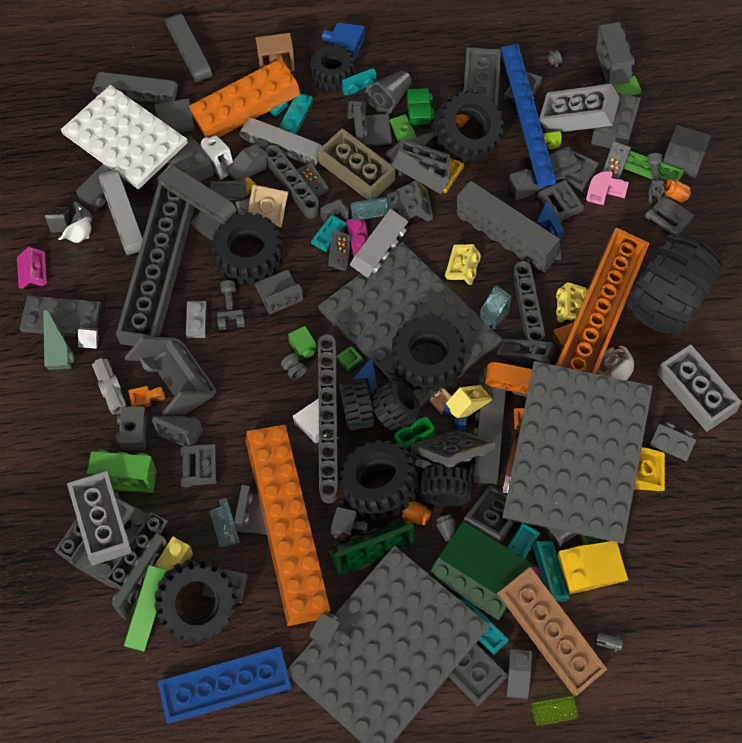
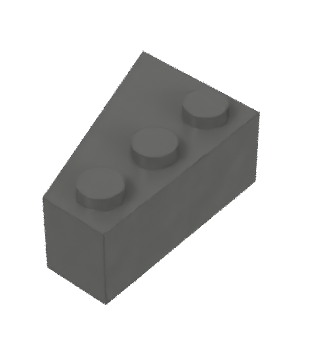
(422, 164)

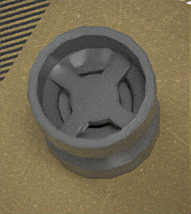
(293, 366)

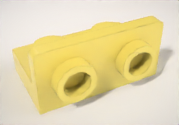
(463, 263)
(568, 301)

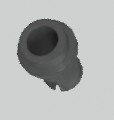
(609, 641)

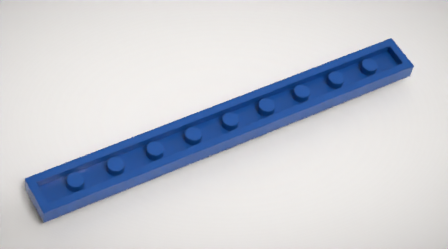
(528, 116)

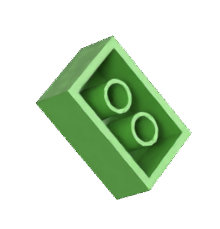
(125, 470)

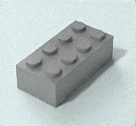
(579, 108)
(699, 388)
(99, 518)

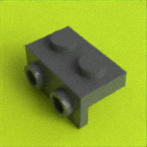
(673, 441)

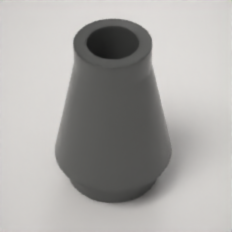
(447, 527)

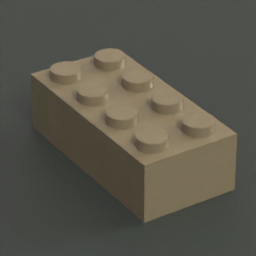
(356, 165)

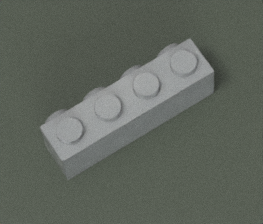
(378, 243)

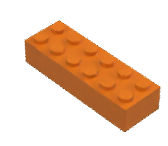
(245, 99)

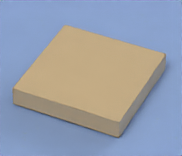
(268, 203)

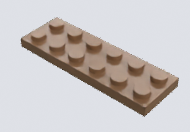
(552, 631)

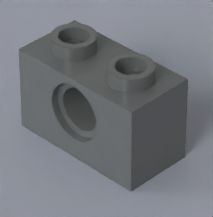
(135, 438)

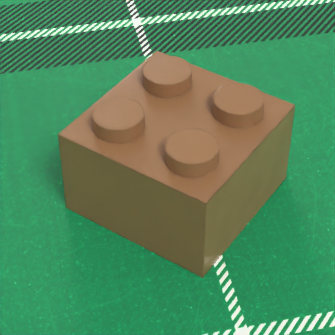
(275, 47)

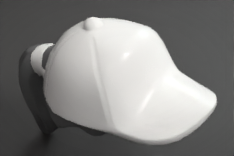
(80, 225)

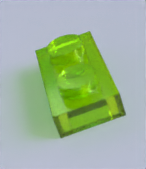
(554, 710)

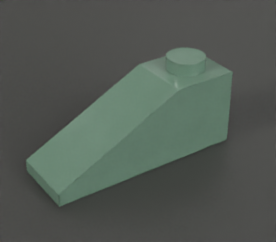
(56, 349)

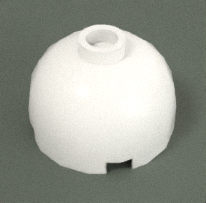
(616, 363)

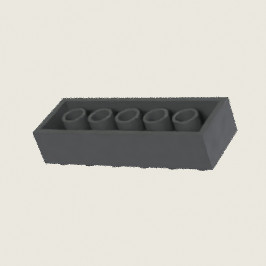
(507, 226)

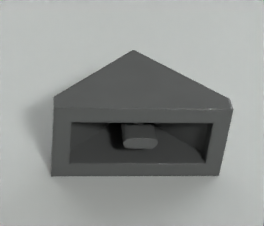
(58, 218)

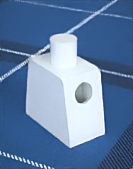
(217, 149)
(308, 421)

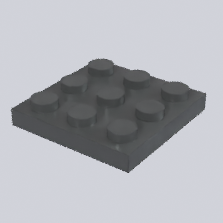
(452, 447)

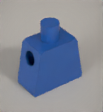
(346, 35)

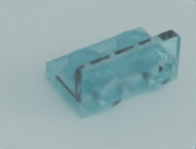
(369, 208)
(224, 524)

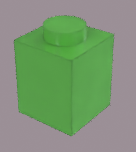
(302, 343)

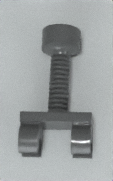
(656, 186)
(228, 288)

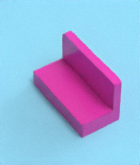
(31, 267)

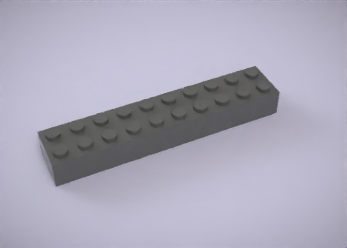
(155, 268)

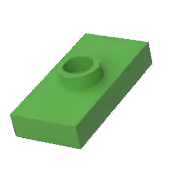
(402, 128)

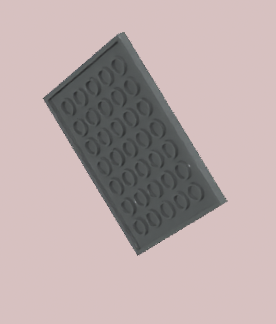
(404, 288)
(578, 452)
(401, 650)

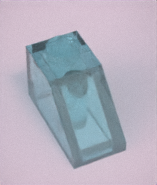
(495, 307)

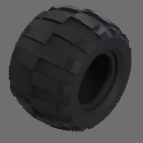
(674, 284)

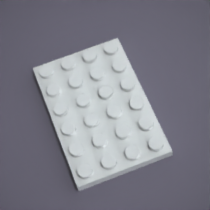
(124, 136)

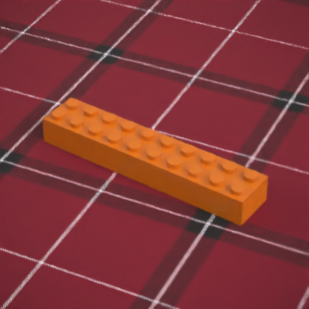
(603, 303)
(287, 525)

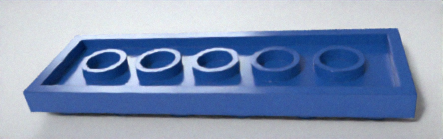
(224, 685)

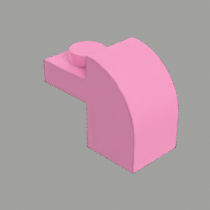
(604, 184)

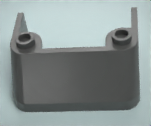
(178, 371)

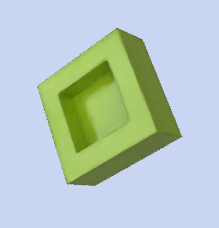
(552, 139)

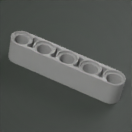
(289, 143)
(121, 211)

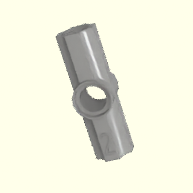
(109, 385)

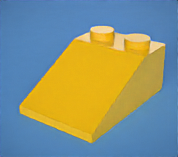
(650, 470)
(591, 566)

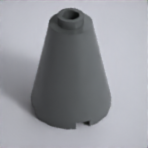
(388, 91)

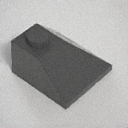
(178, 429)

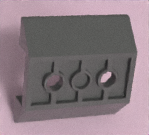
(114, 571)

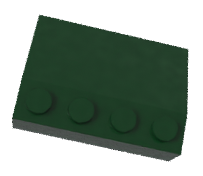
(371, 547)
(478, 568)

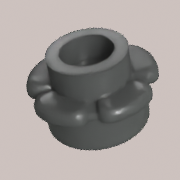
(554, 58)

